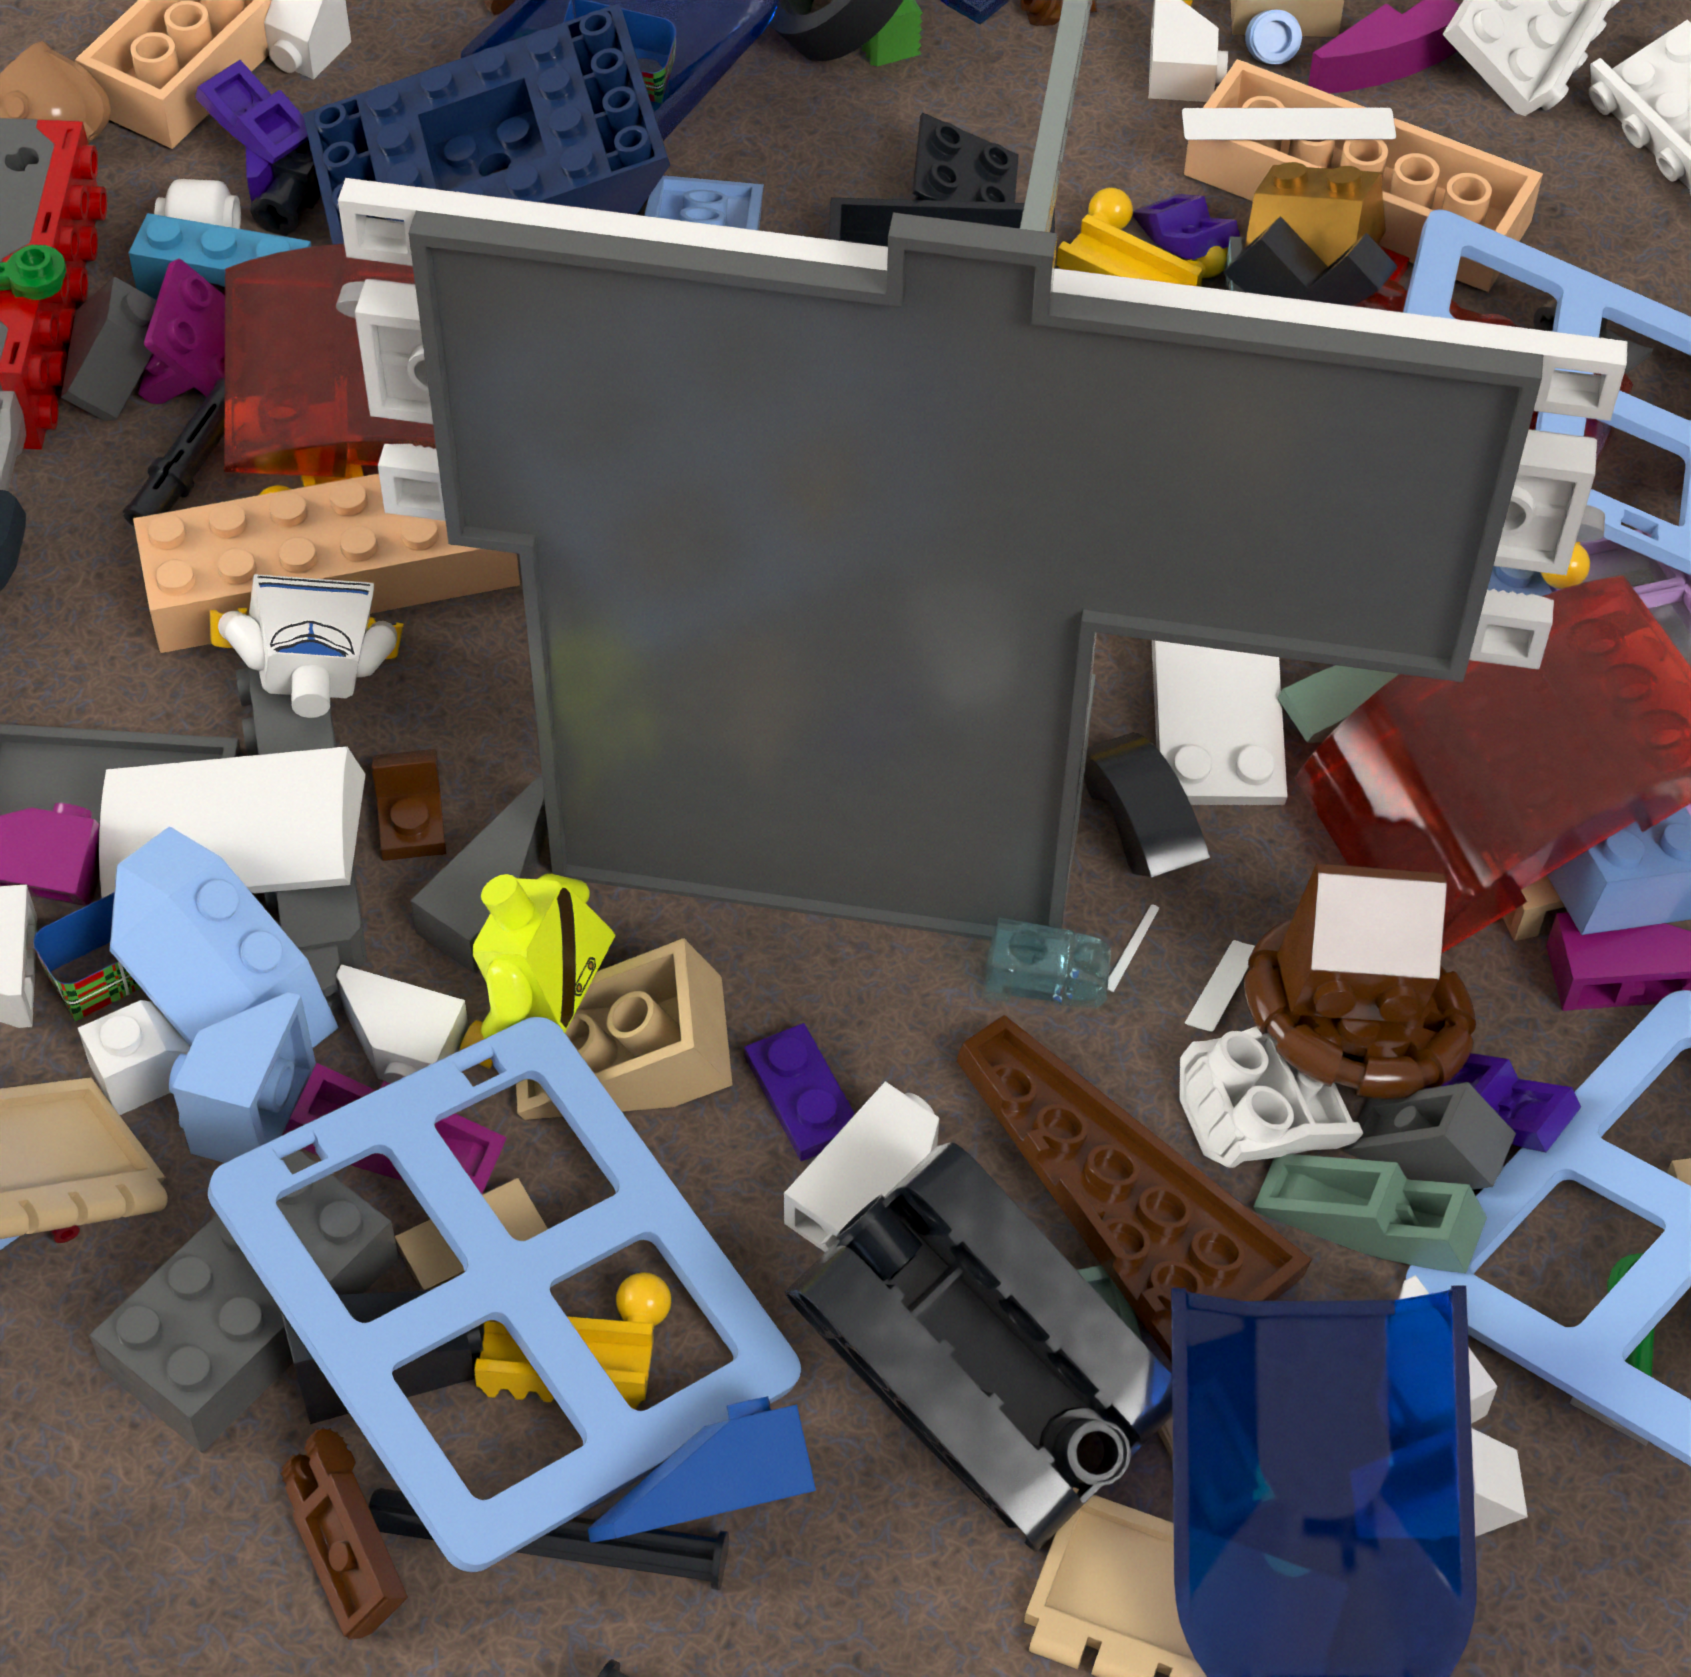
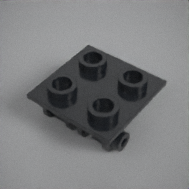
(961, 165)

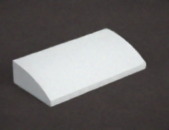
(269, 816)

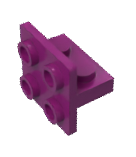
(184, 336)

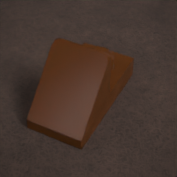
(409, 804)

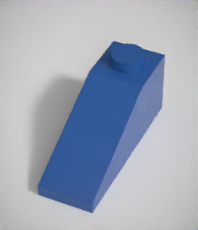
(720, 1469)

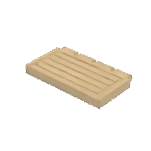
(70, 1160)
(1111, 1591)

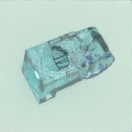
(1046, 965)

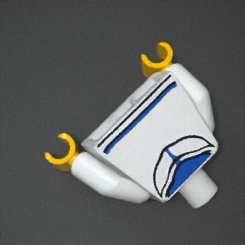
(308, 638)

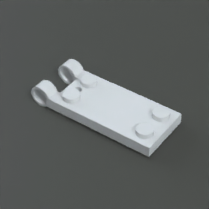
(1220, 723)

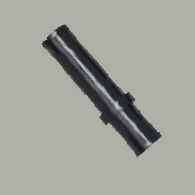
(174, 473)

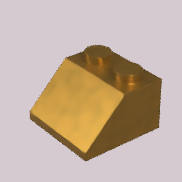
(1321, 205)

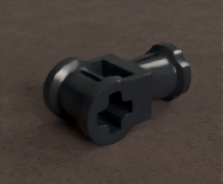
(292, 189)

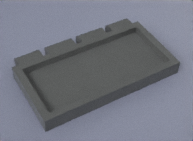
(71, 763)

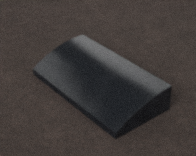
(870, 219)

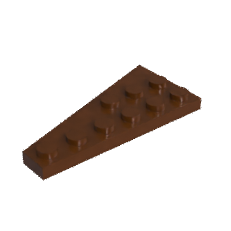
(1123, 1188)

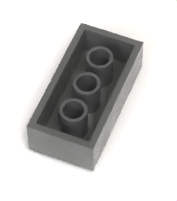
(206, 1329)

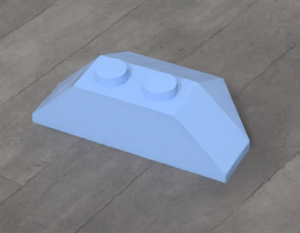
(204, 939)

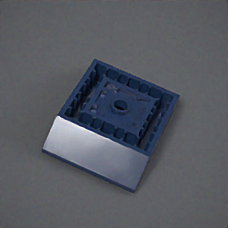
(550, 107)

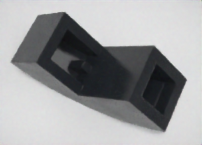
(1288, 268)
(1147, 804)

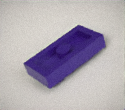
(799, 1089)

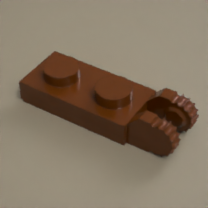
(342, 1535)

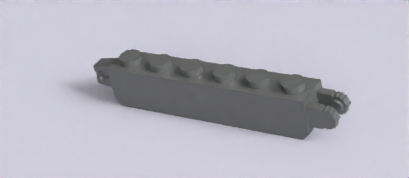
(322, 920)

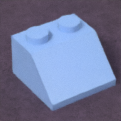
(243, 1078)

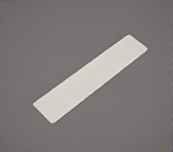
(1288, 123)

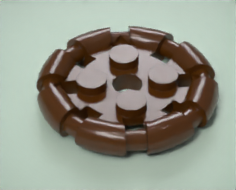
(1395, 1055)

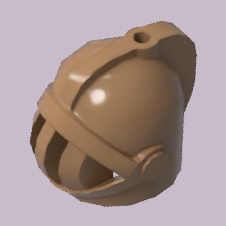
(52, 87)

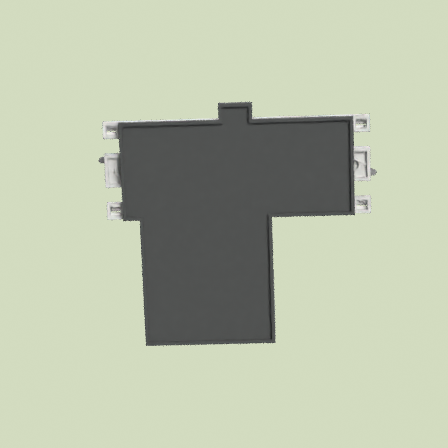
(851, 512)

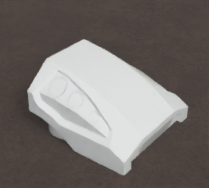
(1256, 1104)

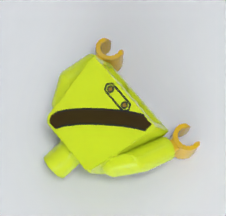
(536, 951)

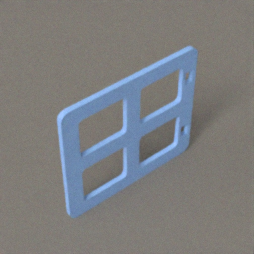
(1580, 308)
(501, 1283)
(1592, 1355)

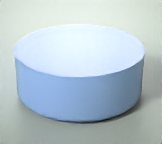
(1273, 36)

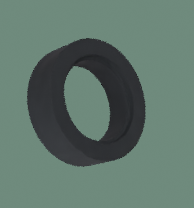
(832, 29)

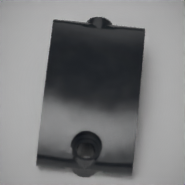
(985, 1342)

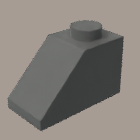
(108, 349)
(1436, 1136)

